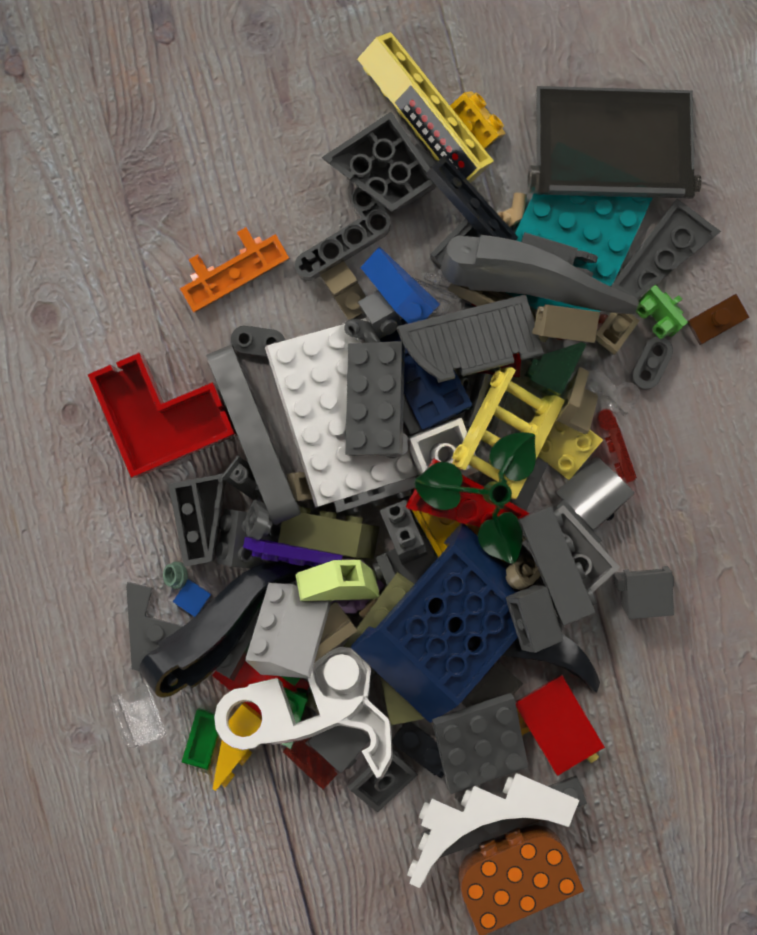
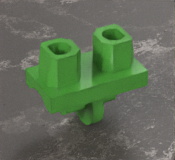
(664, 312)

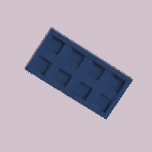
(429, 399)

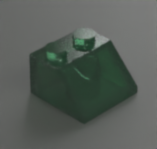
(554, 369)

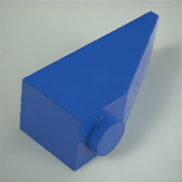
(399, 288)

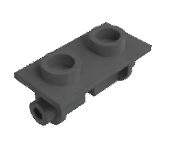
(241, 477)

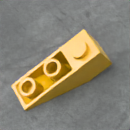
(243, 724)

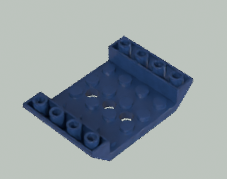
(418, 650)

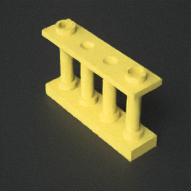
(546, 414)

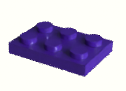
(291, 554)

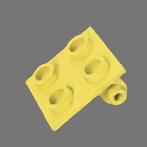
(568, 448)

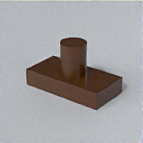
(718, 319)

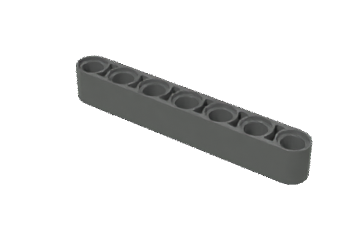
(253, 435)

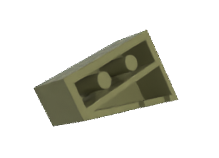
(330, 534)

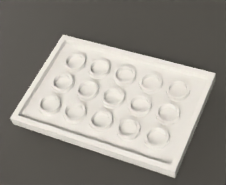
(314, 395)

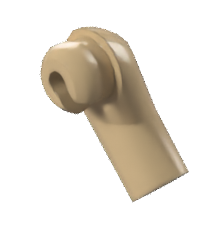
(515, 213)

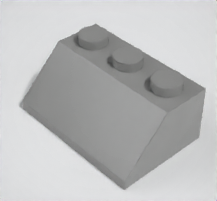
(593, 558)
(287, 633)

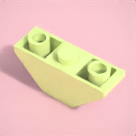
(338, 582)

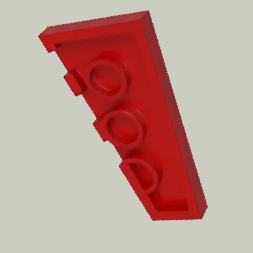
(471, 508)

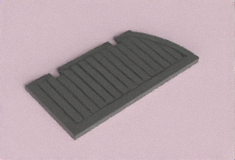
(473, 338)

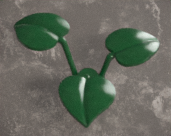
(515, 459)

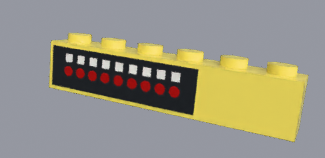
(423, 106)

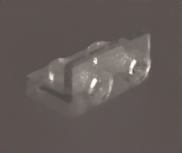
(137, 716)

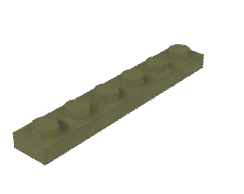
(384, 604)

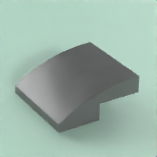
(595, 492)

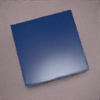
(192, 597)

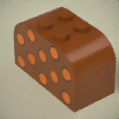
(516, 877)

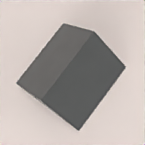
(380, 791)

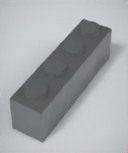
(556, 565)

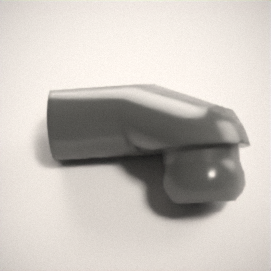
(361, 329)

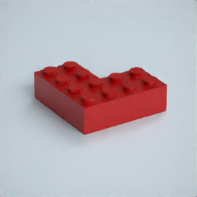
(154, 431)

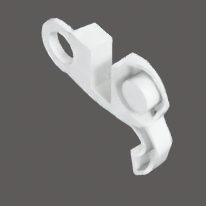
(341, 694)

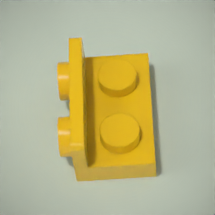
(483, 125)

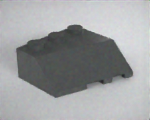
(384, 164)

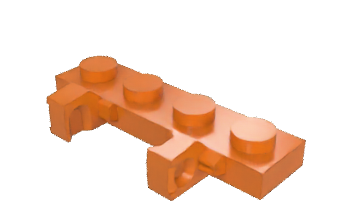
(214, 283)

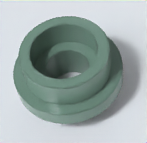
(175, 575)

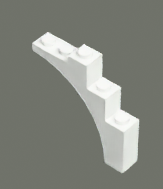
(447, 825)

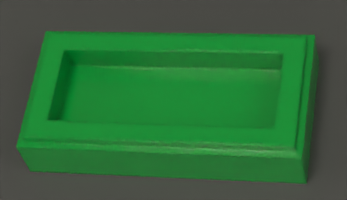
(201, 740)

